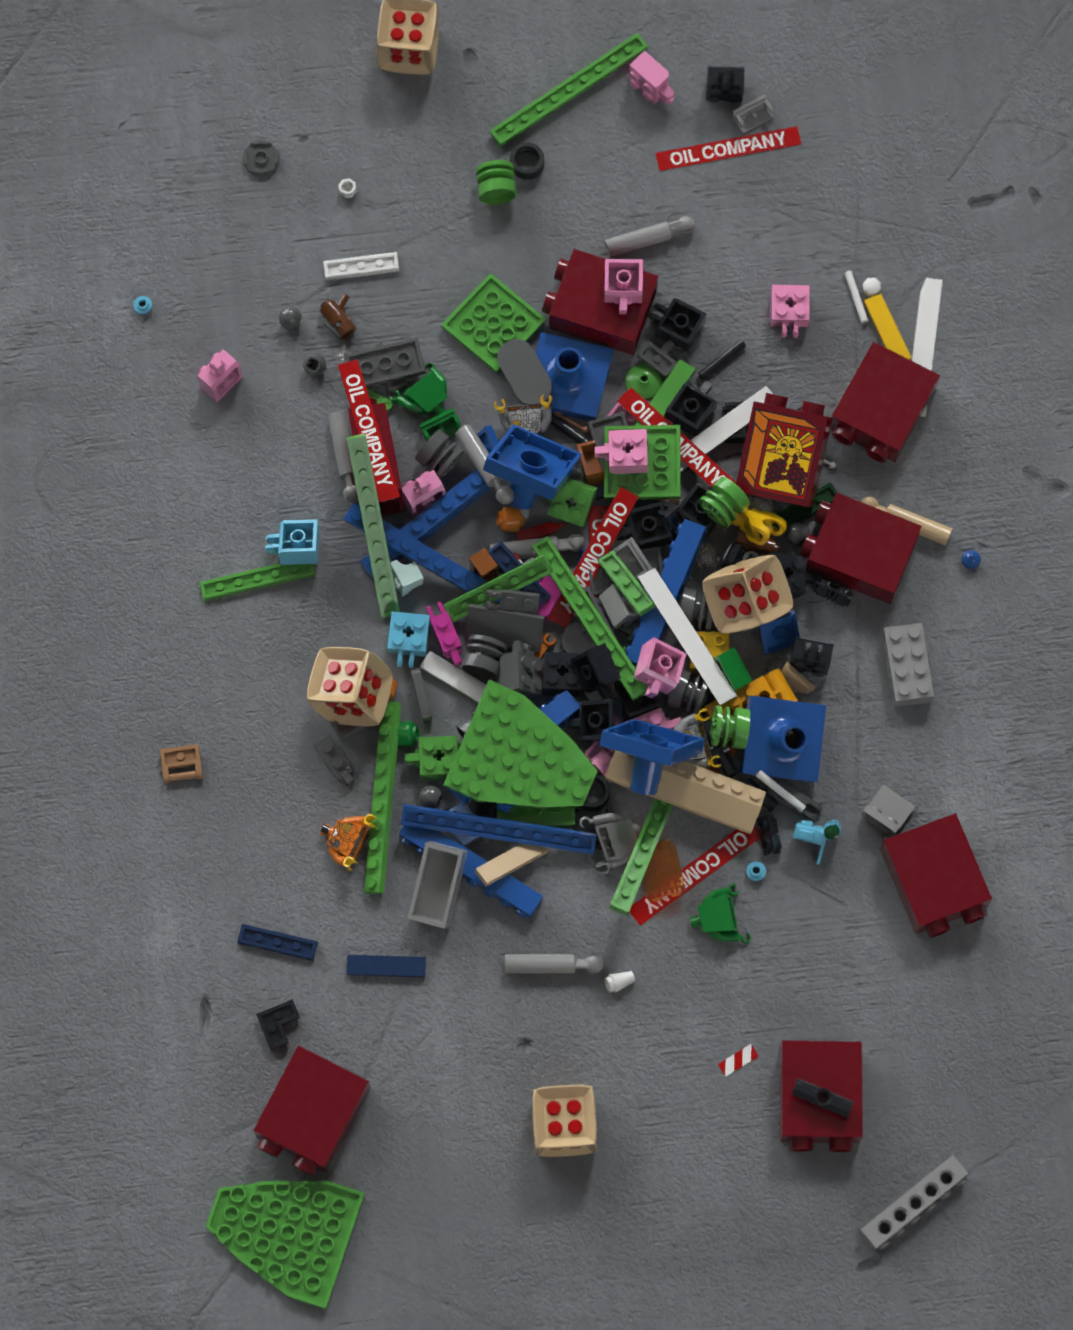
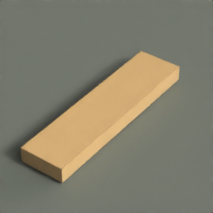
(509, 862)

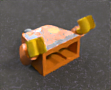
(347, 838)

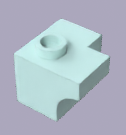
(406, 576)

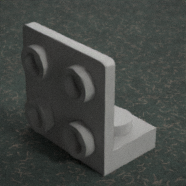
(888, 811)

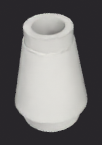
(618, 981)

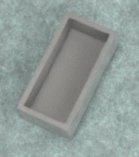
(907, 665)
(437, 884)

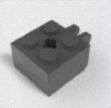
(521, 671)

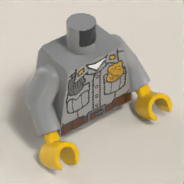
(530, 417)
(692, 726)

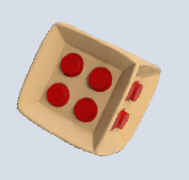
(408, 36)
(747, 594)
(349, 686)
(564, 1120)

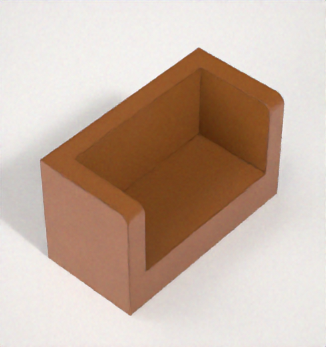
(590, 465)
(483, 565)

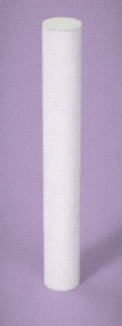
(856, 297)
(781, 791)

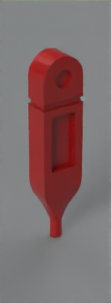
(539, 531)

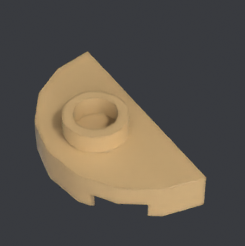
(796, 681)

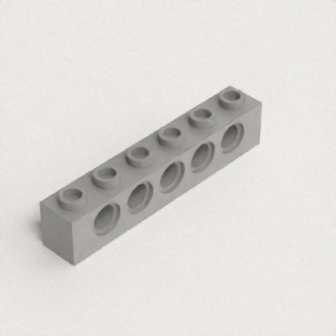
(950, 1167)

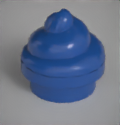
(971, 559)

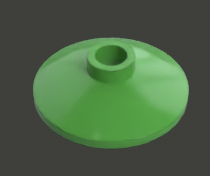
(645, 389)

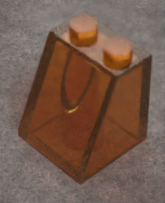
(663, 873)

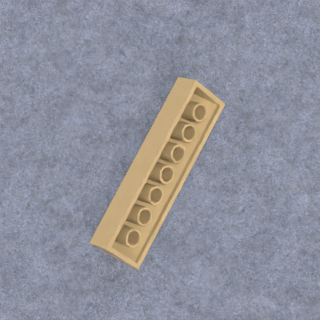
(698, 791)

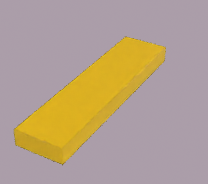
(886, 326)

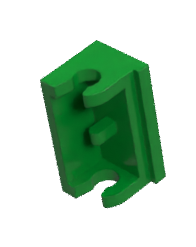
(447, 422)
(733, 668)

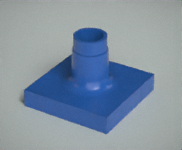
(580, 389)
(531, 465)
(766, 740)
(651, 749)

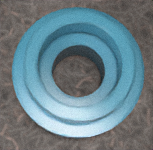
(142, 310)
(756, 877)

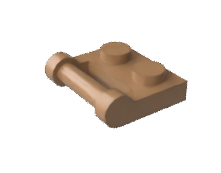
(181, 757)

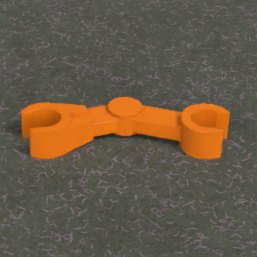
(545, 646)

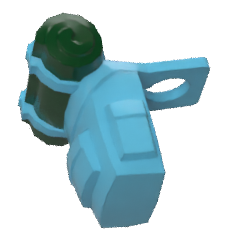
(817, 834)

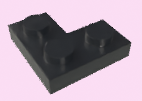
(273, 1020)

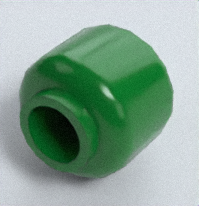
(408, 734)

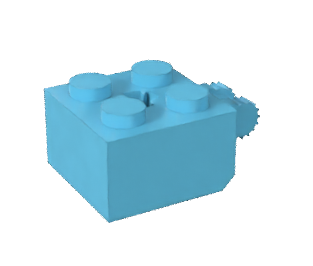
(296, 542)
(417, 644)

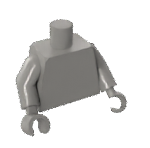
(616, 838)

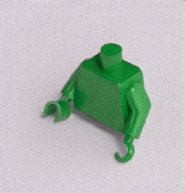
(424, 394)
(719, 917)

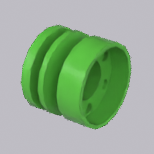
(496, 182)
(724, 502)
(730, 727)

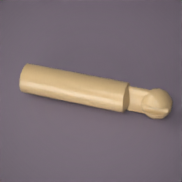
(930, 529)

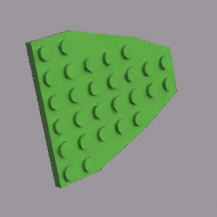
(518, 756)
(288, 1232)

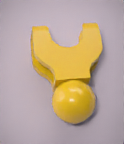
(759, 522)

